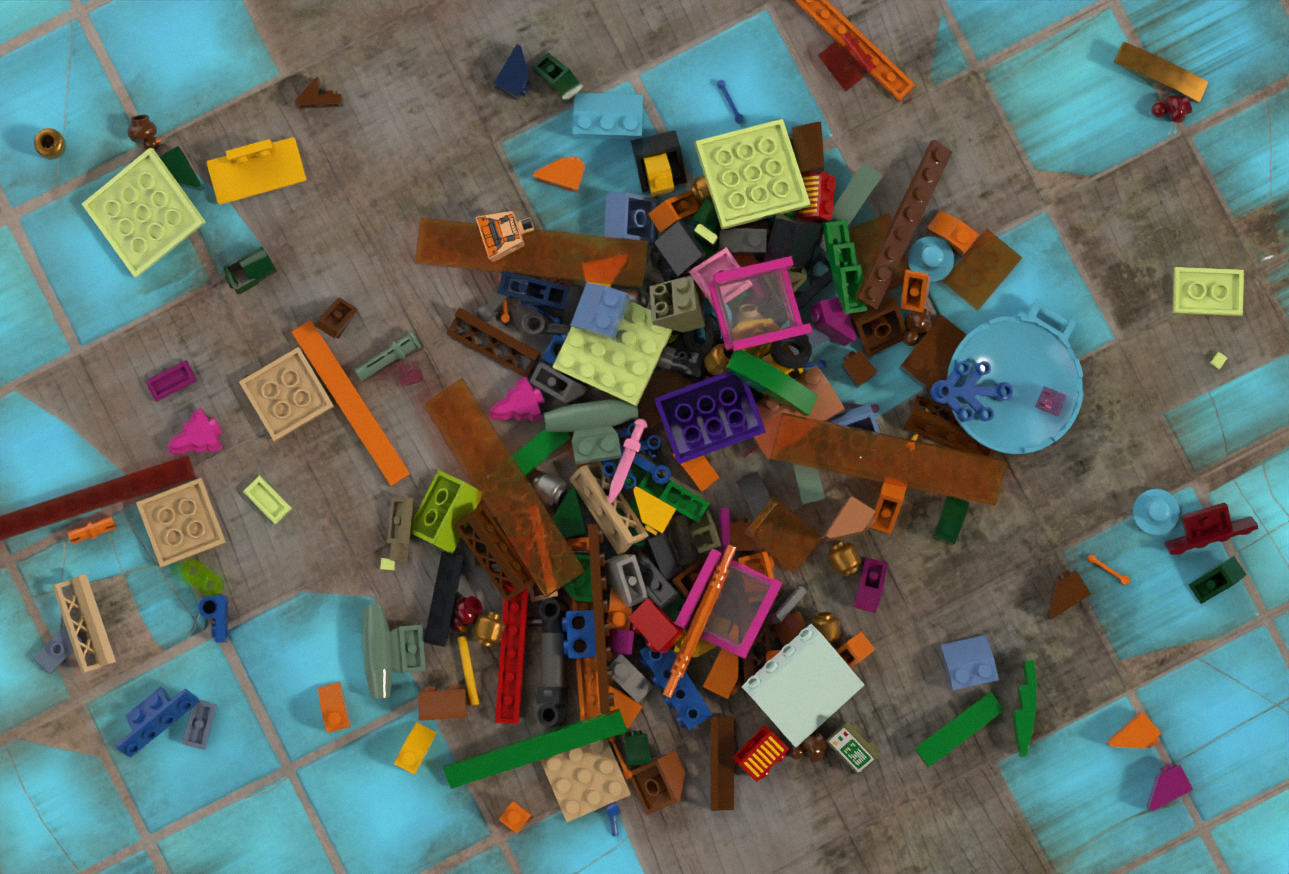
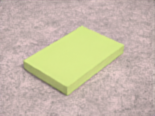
(1208, 291)

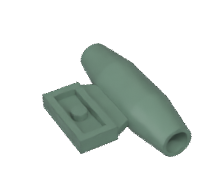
(592, 427)
(389, 651)

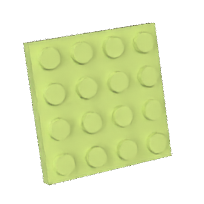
(752, 174)
(143, 212)
(618, 365)

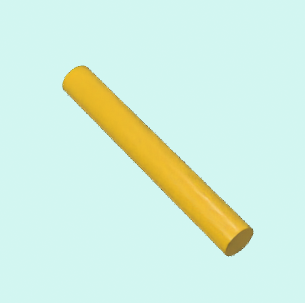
(468, 671)

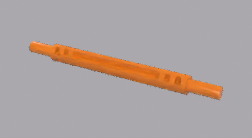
(699, 621)

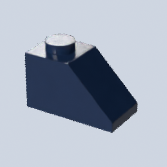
(514, 75)

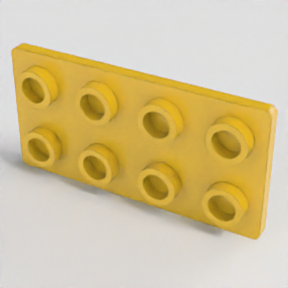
(256, 169)

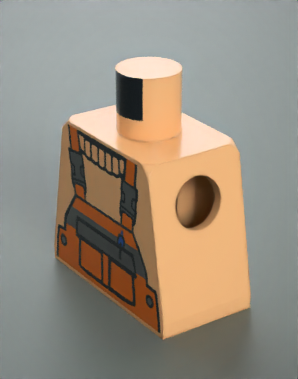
(503, 233)

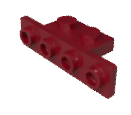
(1207, 527)

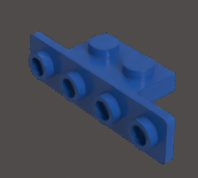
(153, 717)

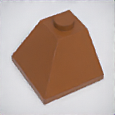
(659, 782)

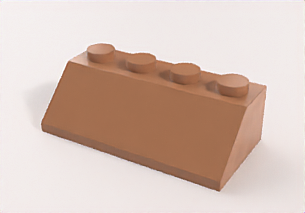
(825, 408)
(850, 521)

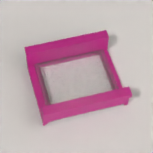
(756, 305)
(738, 609)

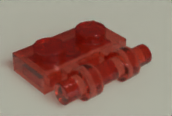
(842, 66)

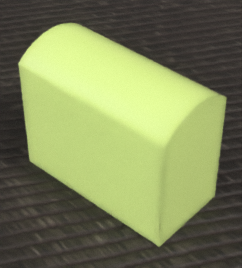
(1218, 360)
(387, 564)

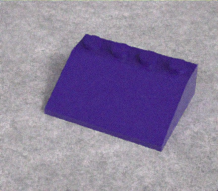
(709, 416)

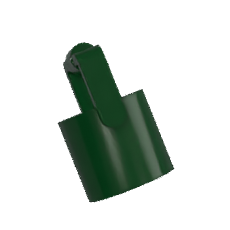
(256, 266)

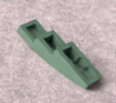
(852, 198)
(808, 483)

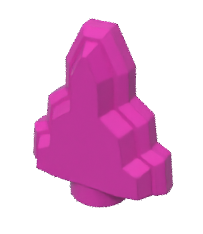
(520, 403)
(197, 435)

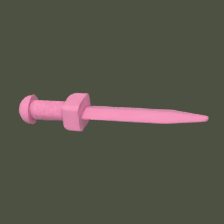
(631, 447)

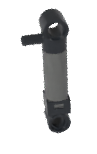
(689, 365)
(553, 662)

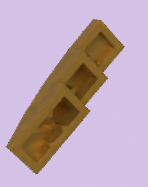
(1160, 71)

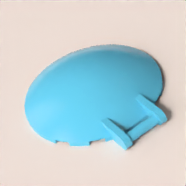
(1028, 358)

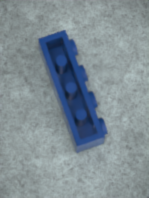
(685, 698)

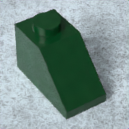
(557, 77)
(181, 169)
(708, 218)
(569, 517)
(950, 520)
(1217, 579)
(637, 748)

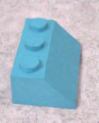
(607, 116)

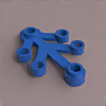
(968, 391)
(638, 460)

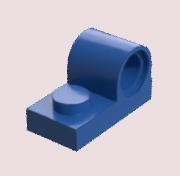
(220, 629)

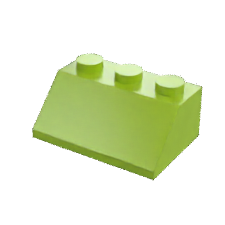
(442, 507)

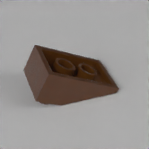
(933, 354)

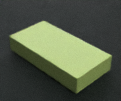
(705, 236)
(267, 500)

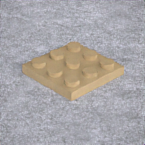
(286, 394)
(181, 522)
(585, 779)

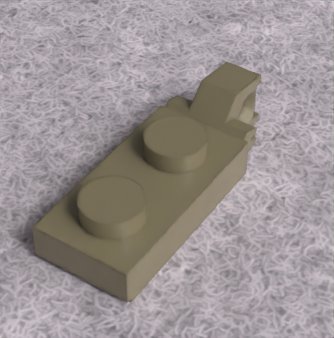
(399, 527)

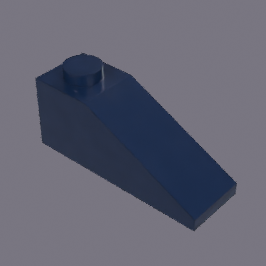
(533, 291)

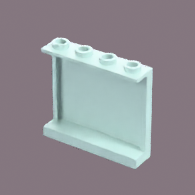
(803, 685)

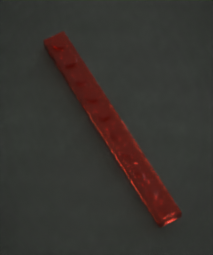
(96, 497)

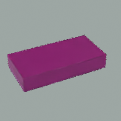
(171, 381)
(724, 529)

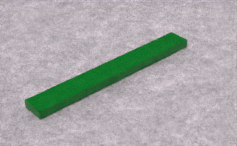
(535, 748)

